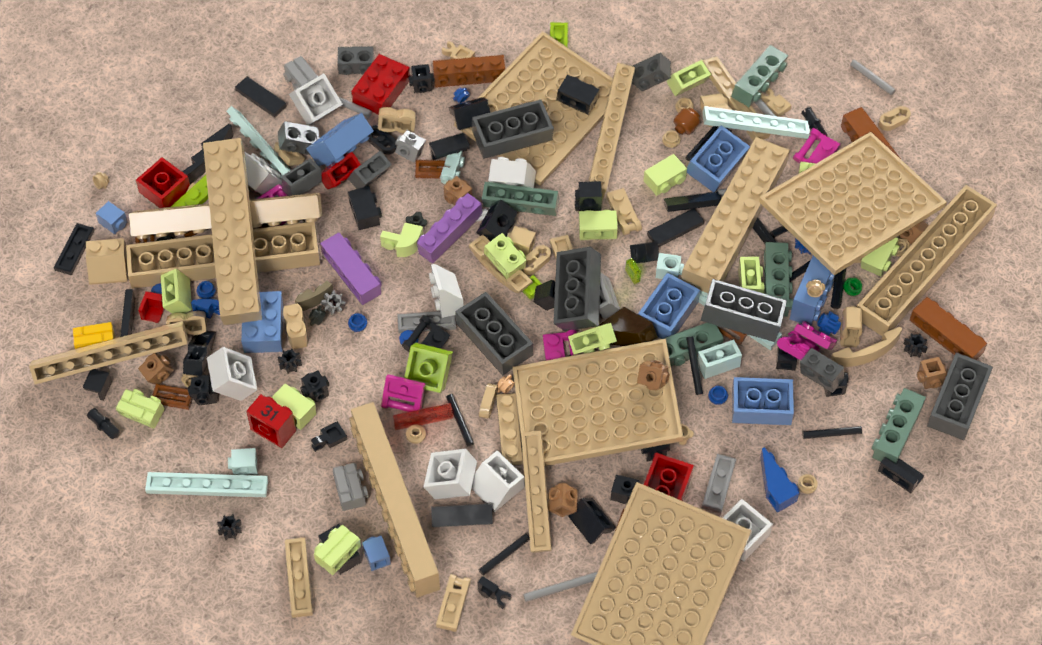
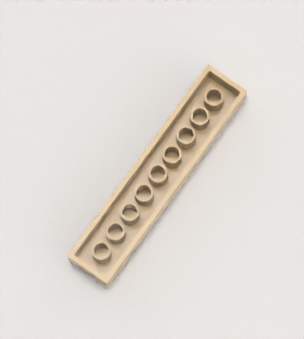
(735, 215)
(197, 217)
(232, 232)
(194, 256)
(926, 260)
(394, 500)

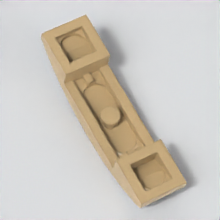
(516, 282)
(848, 358)

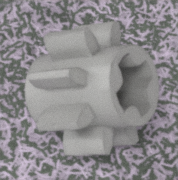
(336, 299)

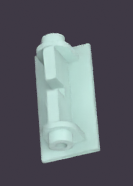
(453, 161)

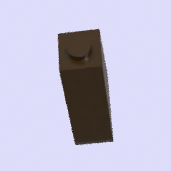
(630, 328)

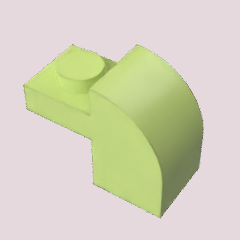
(403, 243)

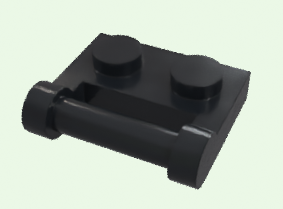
(436, 337)

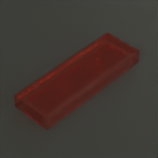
(423, 416)

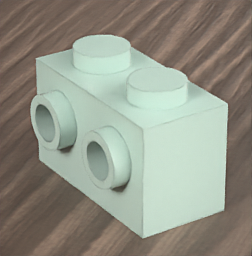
(719, 359)

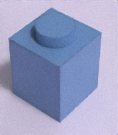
(111, 217)
(376, 553)

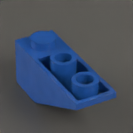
(777, 486)

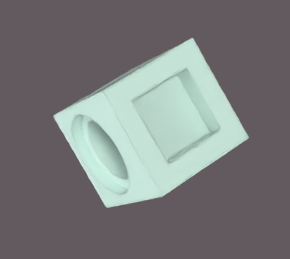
(666, 261)
(243, 461)

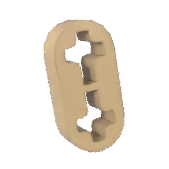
(894, 117)
(538, 262)
(488, 400)

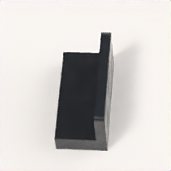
(465, 111)
(448, 145)
(901, 474)
(591, 520)

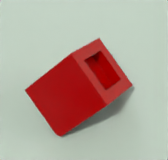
(151, 307)

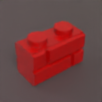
(339, 171)

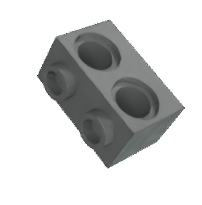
(354, 59)
(651, 72)
(297, 137)
(369, 171)
(822, 370)

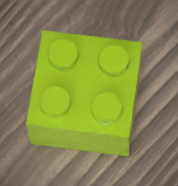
(428, 366)

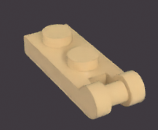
(625, 213)
(453, 603)

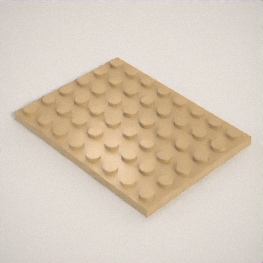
(537, 76)
(852, 202)
(594, 404)
(661, 574)

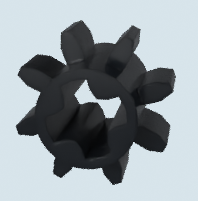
(915, 345)
(289, 361)
(229, 532)

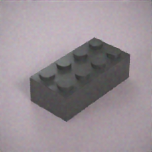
(512, 128)
(577, 289)
(743, 310)
(494, 333)
(959, 396)

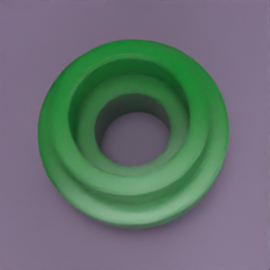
(855, 283)

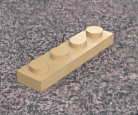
(509, 428)
(298, 577)

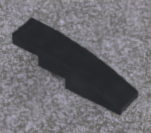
(198, 168)

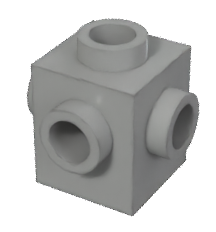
(409, 146)

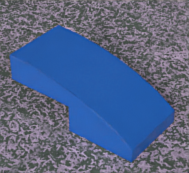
(206, 305)

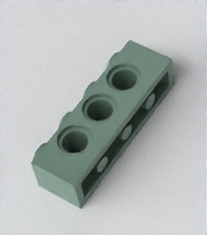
(759, 76)
(522, 198)
(773, 254)
(706, 332)
(912, 404)

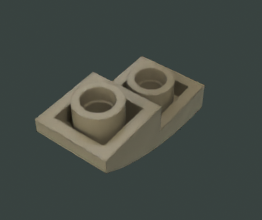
(311, 299)

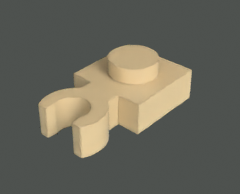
(457, 52)
(777, 104)
(289, 158)

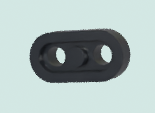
(384, 139)

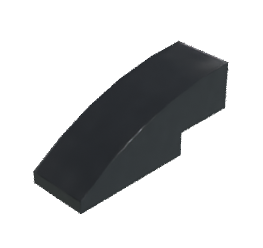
(198, 351)

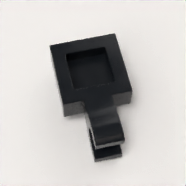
(330, 435)
(489, 589)

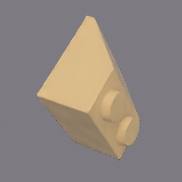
(106, 261)

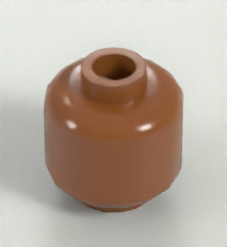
(686, 121)

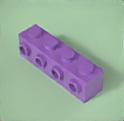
(449, 228)
(350, 268)

